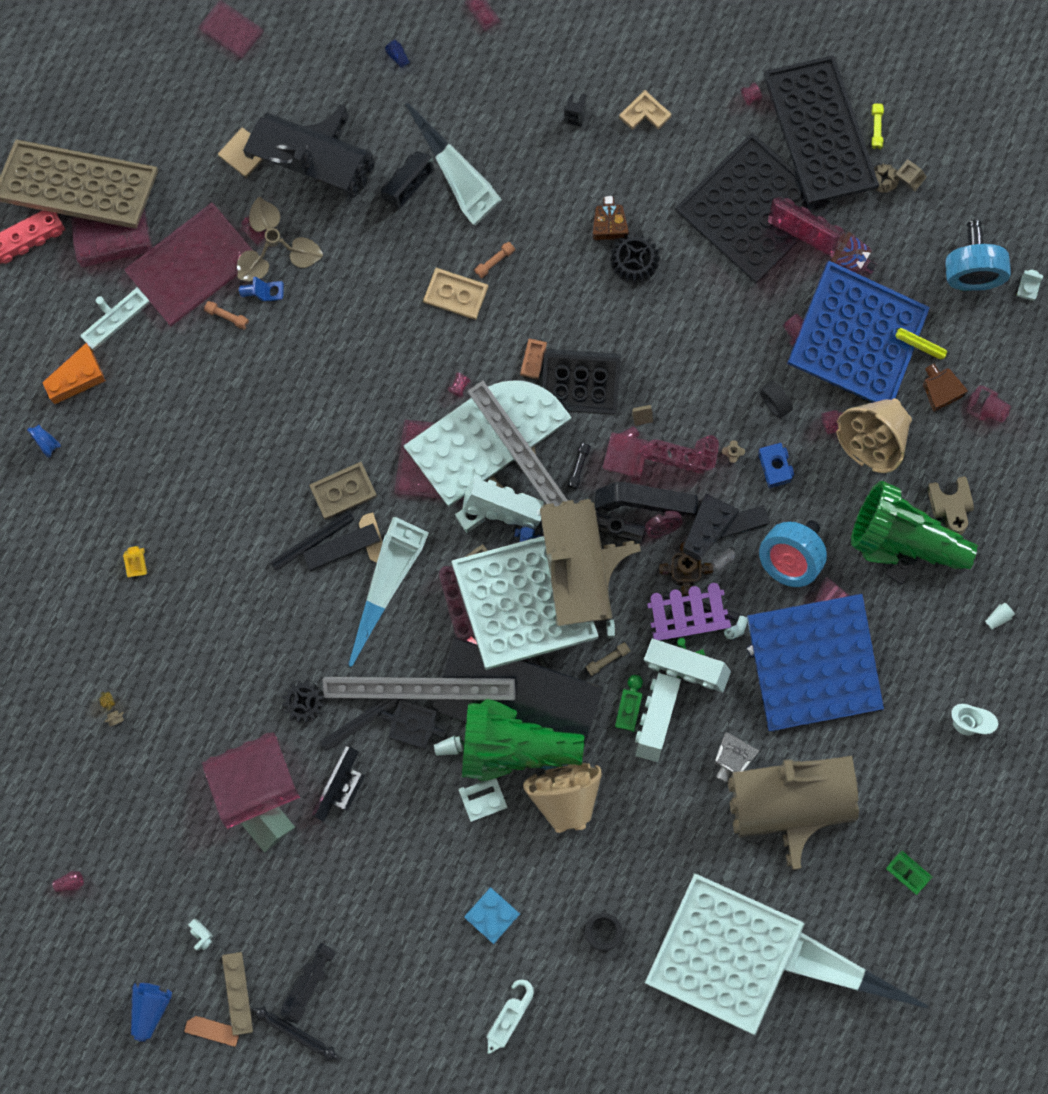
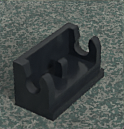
(575, 112)

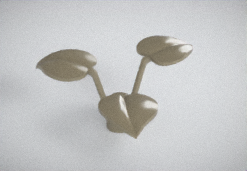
(266, 216)

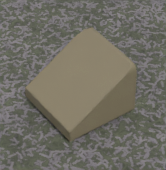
(642, 415)

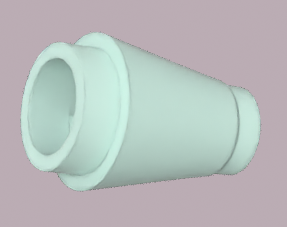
(999, 616)
(450, 746)

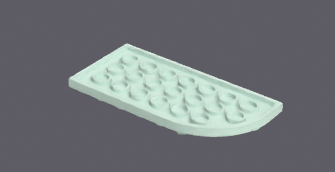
(468, 445)

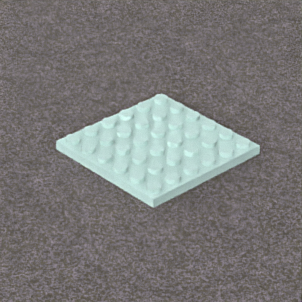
(514, 605)
(724, 953)

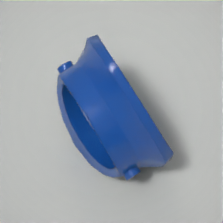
(44, 440)

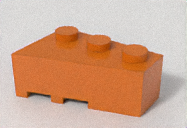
(74, 376)

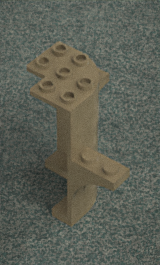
(578, 563)
(794, 800)

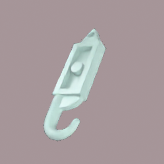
(509, 1018)

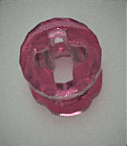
(459, 384)

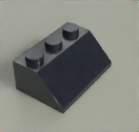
(407, 179)

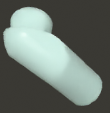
(736, 630)

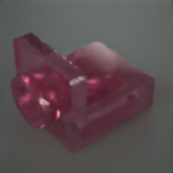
(255, 236)

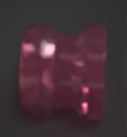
(751, 93)

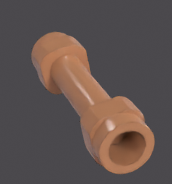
(482, 269)
(212, 308)

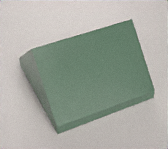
(268, 828)

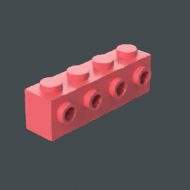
(29, 233)

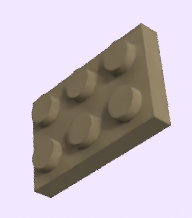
(343, 490)

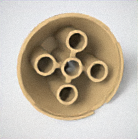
(875, 434)
(565, 795)

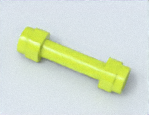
(877, 112)

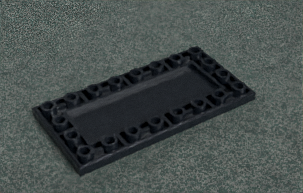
(540, 693)

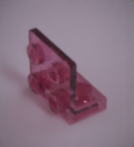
(625, 456)

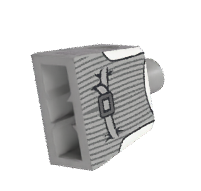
(733, 756)

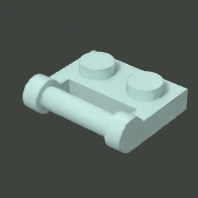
(483, 805)

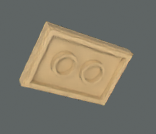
(455, 293)

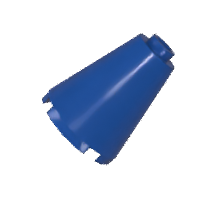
(147, 1009)

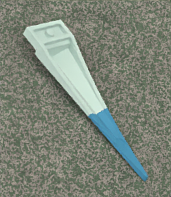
(397, 555)

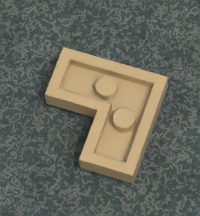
(645, 107)

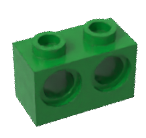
(909, 872)

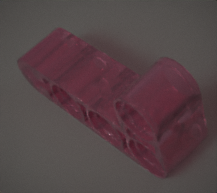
(678, 454)
(453, 603)

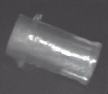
(725, 558)

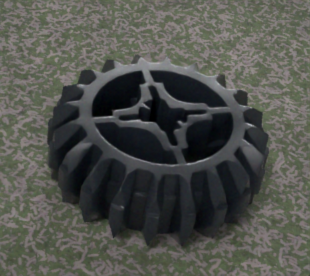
(627, 244)

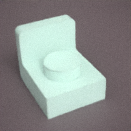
(1029, 285)
(198, 931)

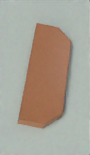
(211, 1030)

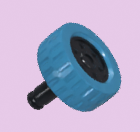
(978, 264)

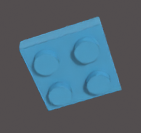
(492, 915)

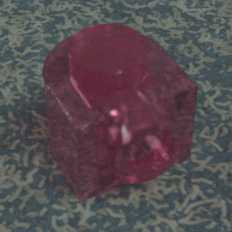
(830, 421)

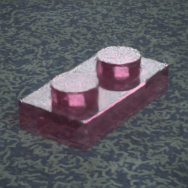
(483, 13)

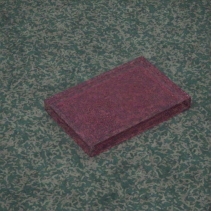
(230, 29)

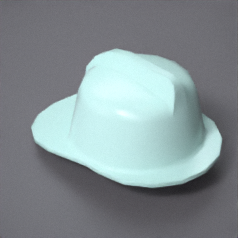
(973, 720)

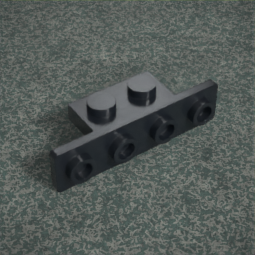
(341, 786)

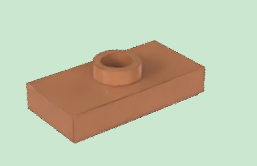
(533, 359)

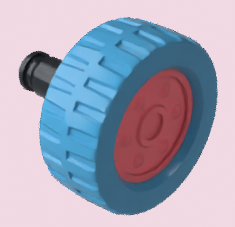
(793, 553)

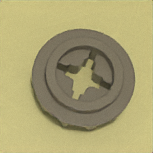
(887, 185)

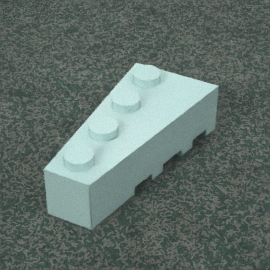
(501, 503)
(688, 665)
(658, 717)

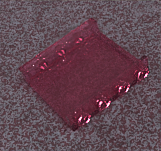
(249, 780)

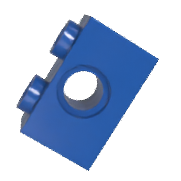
(772, 454)

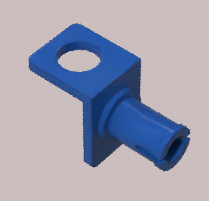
(262, 290)

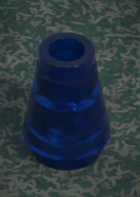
(396, 53)

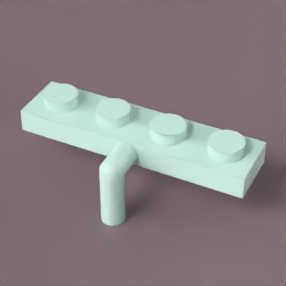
(114, 318)

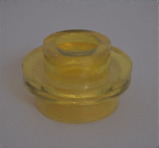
(106, 700)

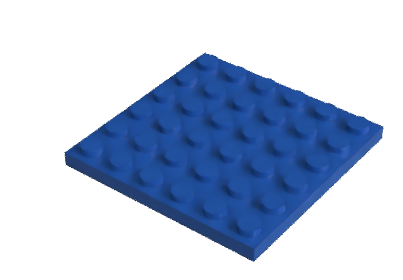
(852, 334)
(815, 662)

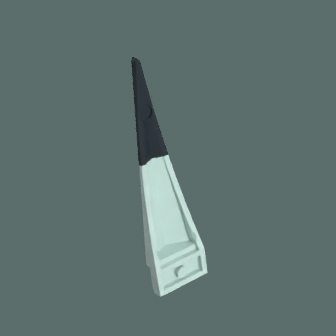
(469, 187)
(821, 963)

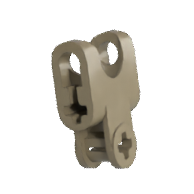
(953, 506)

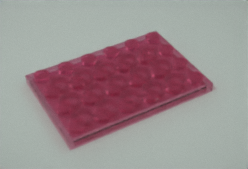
(189, 264)

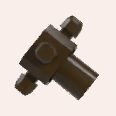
(685, 576)

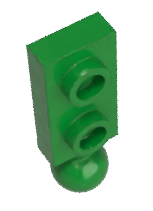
(629, 704)

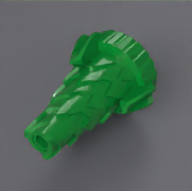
(893, 526)
(501, 743)

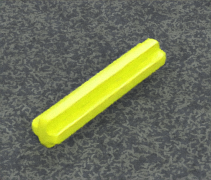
(921, 343)

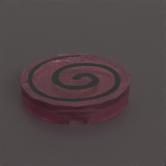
(661, 526)

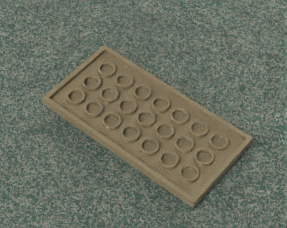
(76, 183)

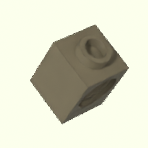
(911, 175)

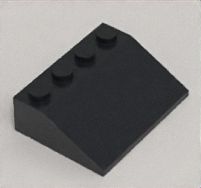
(583, 379)

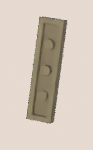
(237, 993)

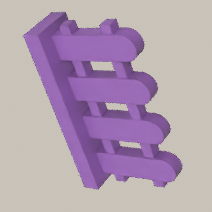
(698, 615)

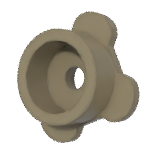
(733, 456)
(114, 718)

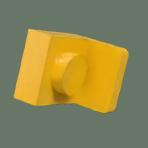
(135, 561)

